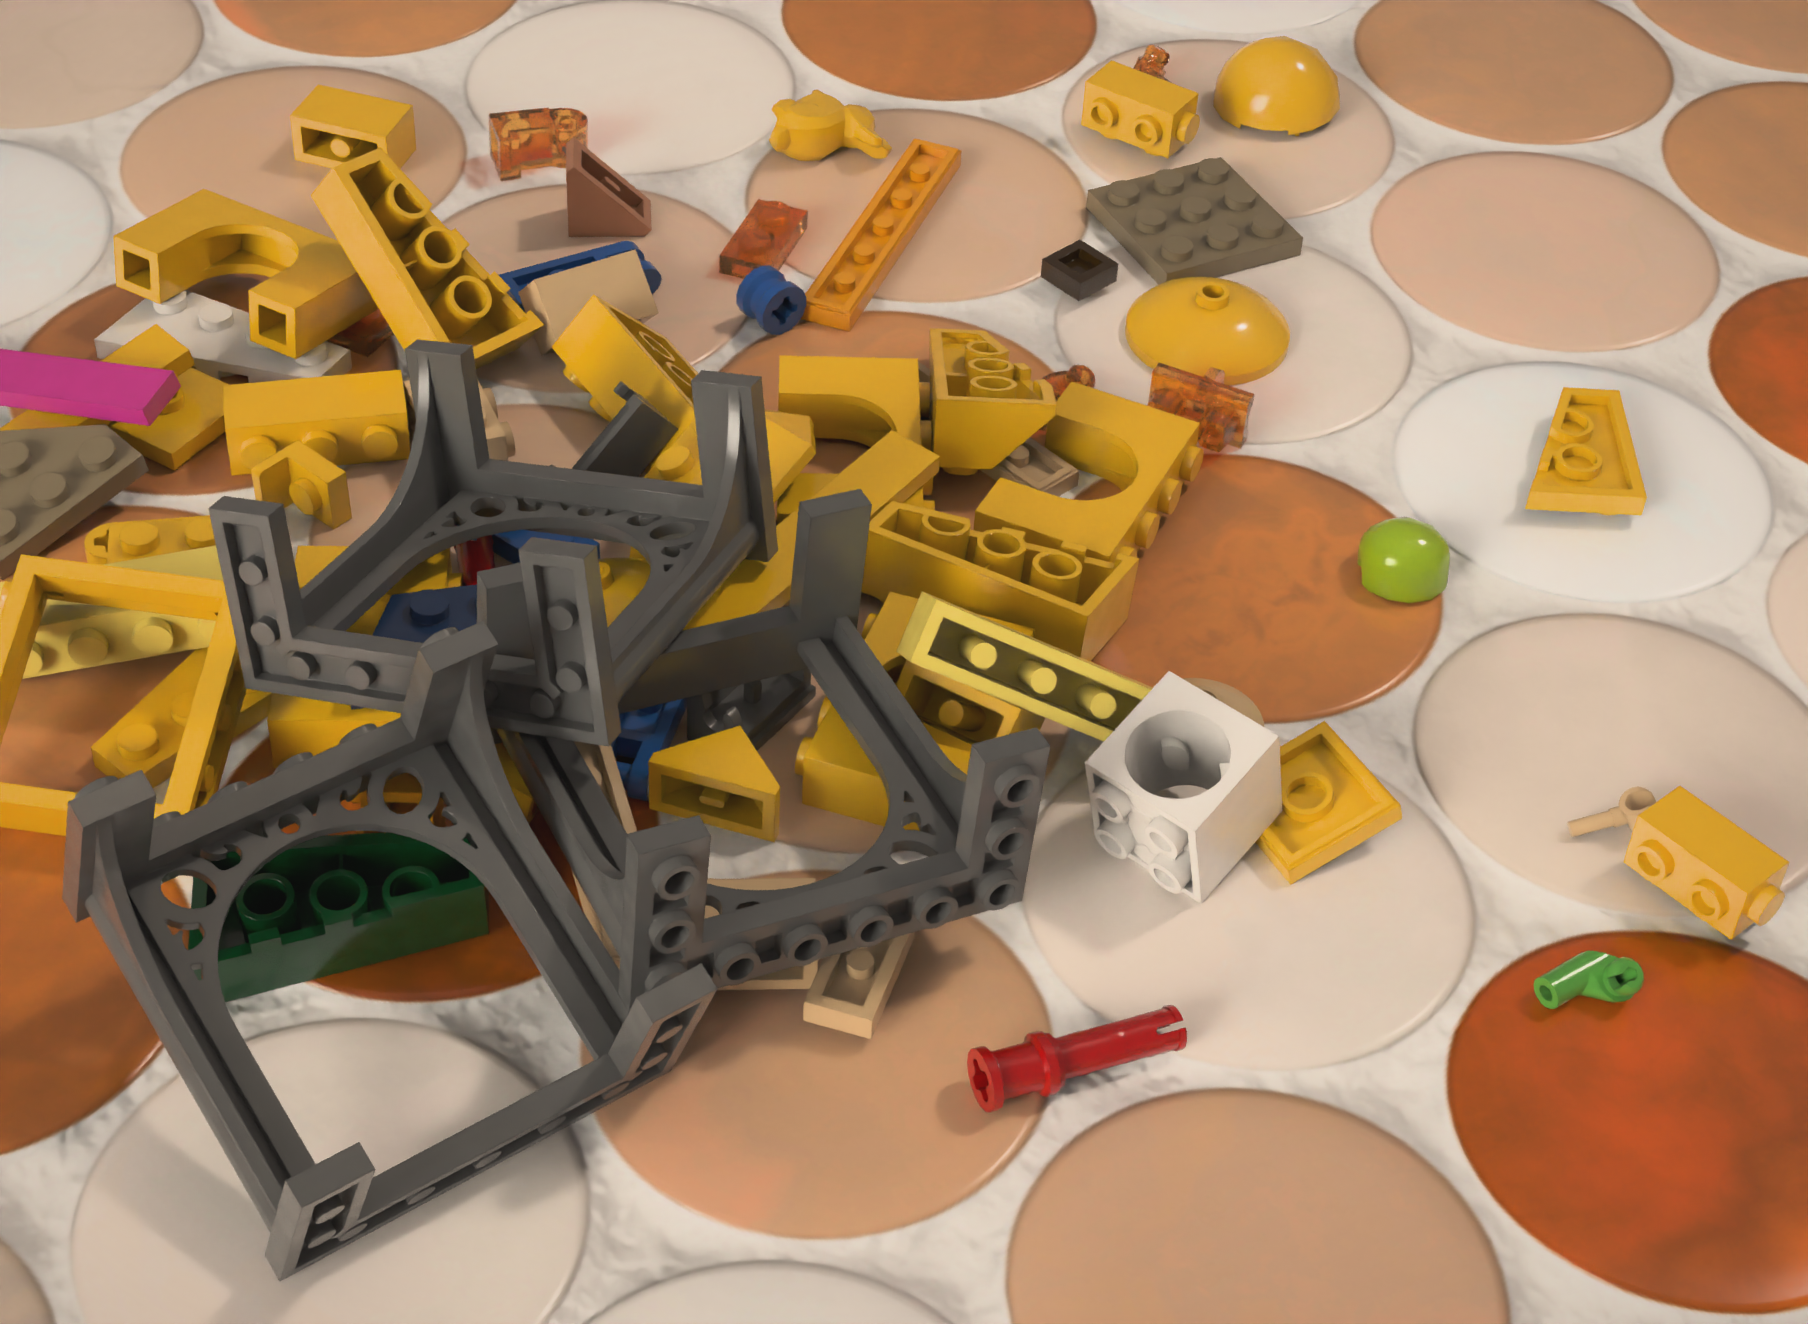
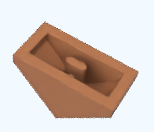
(602, 200)

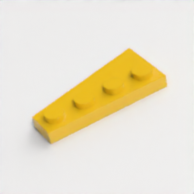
(155, 726)

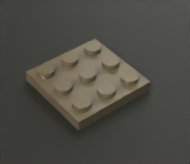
(1193, 222)

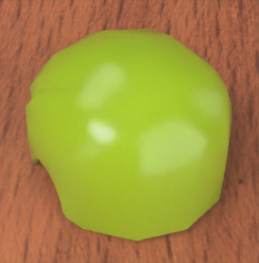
(1404, 560)

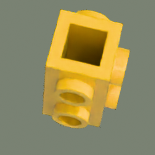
(1140, 109)
(1707, 863)

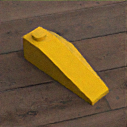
(981, 400)

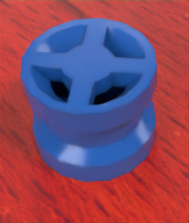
(771, 300)

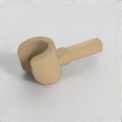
(1630, 806)

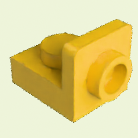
(306, 480)

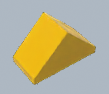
(719, 781)

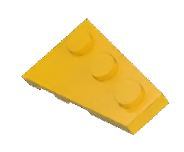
(1588, 458)

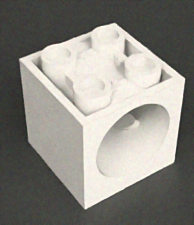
(1178, 740)

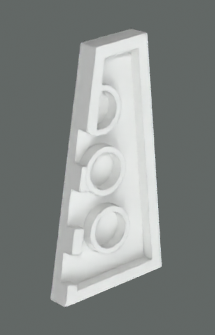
(221, 341)

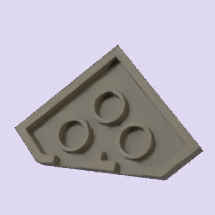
(55, 482)

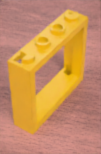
(216, 698)

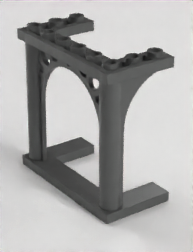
(581, 668)
(444, 739)
(654, 881)

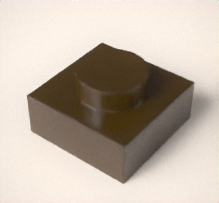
(1079, 270)

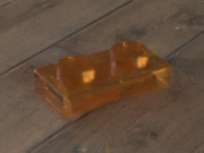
(763, 238)

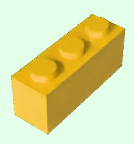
(337, 416)

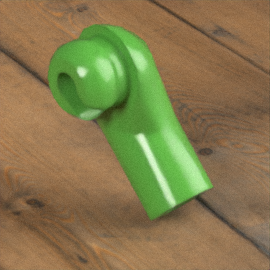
(1592, 976)

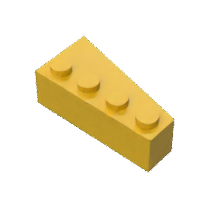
(417, 265)
(996, 574)

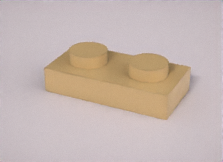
(856, 986)

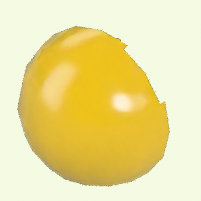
(1277, 87)

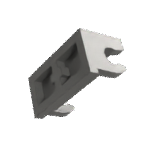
(629, 439)
(756, 706)

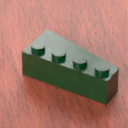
(339, 909)

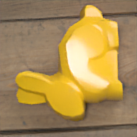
(821, 125)

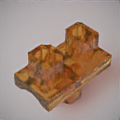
(1207, 400)

